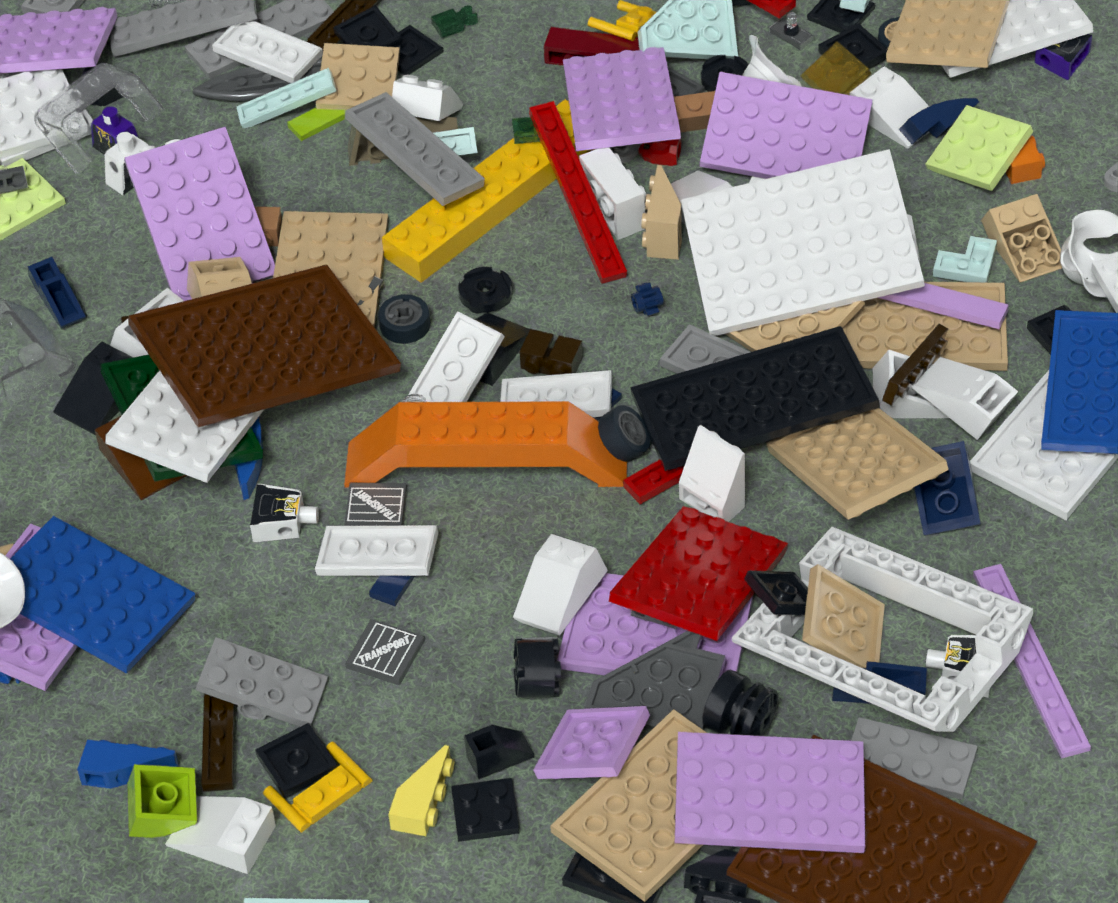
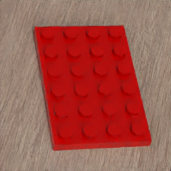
(697, 572)

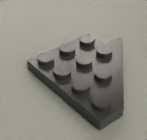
(662, 680)

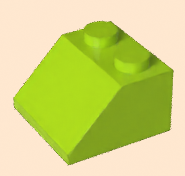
(160, 800)

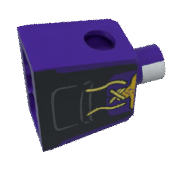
(1064, 56)
(107, 127)

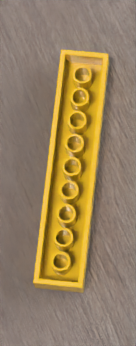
(441, 232)

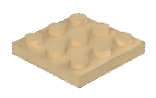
(358, 73)
(842, 619)

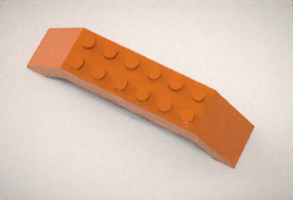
(483, 437)

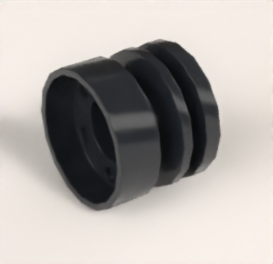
(739, 707)

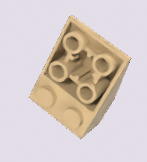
(663, 219)
(1024, 237)
(216, 275)

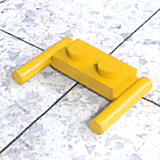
(627, 25)
(324, 794)

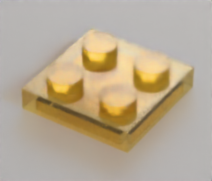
(836, 71)

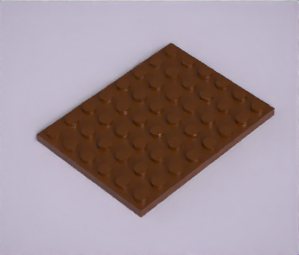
(263, 345)
(913, 853)

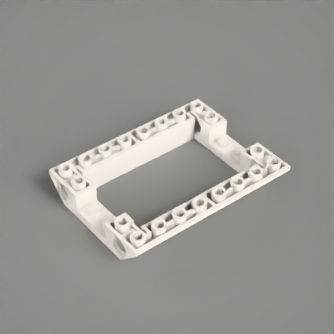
(994, 619)

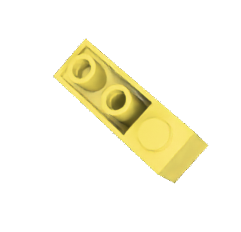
(417, 798)

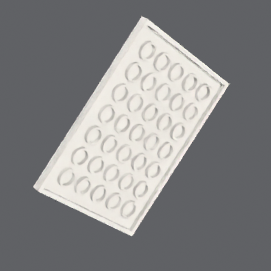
(801, 243)

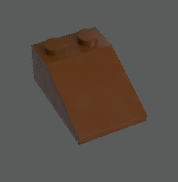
(131, 467)

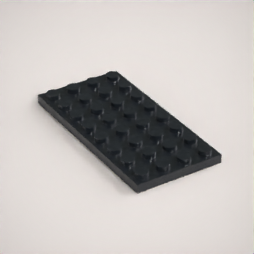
(756, 395)

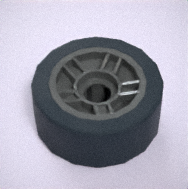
(404, 319)
(624, 433)

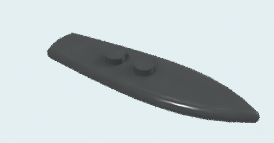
(244, 84)

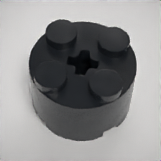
(536, 667)

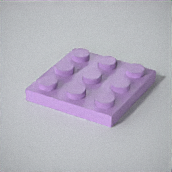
(592, 742)

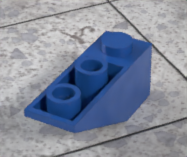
(111, 764)

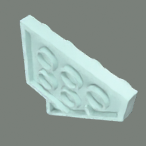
(691, 29)

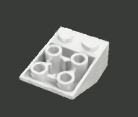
(966, 394)
(713, 476)

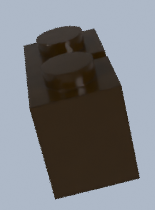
(539, 358)

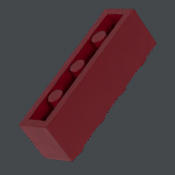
(567, 43)

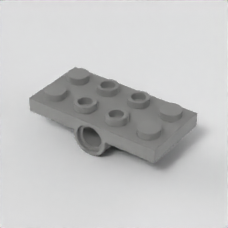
(261, 684)

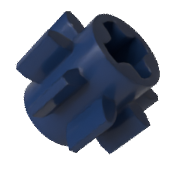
(647, 299)

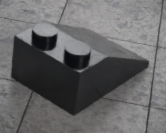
(508, 349)
(87, 398)

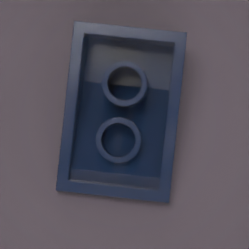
(950, 498)

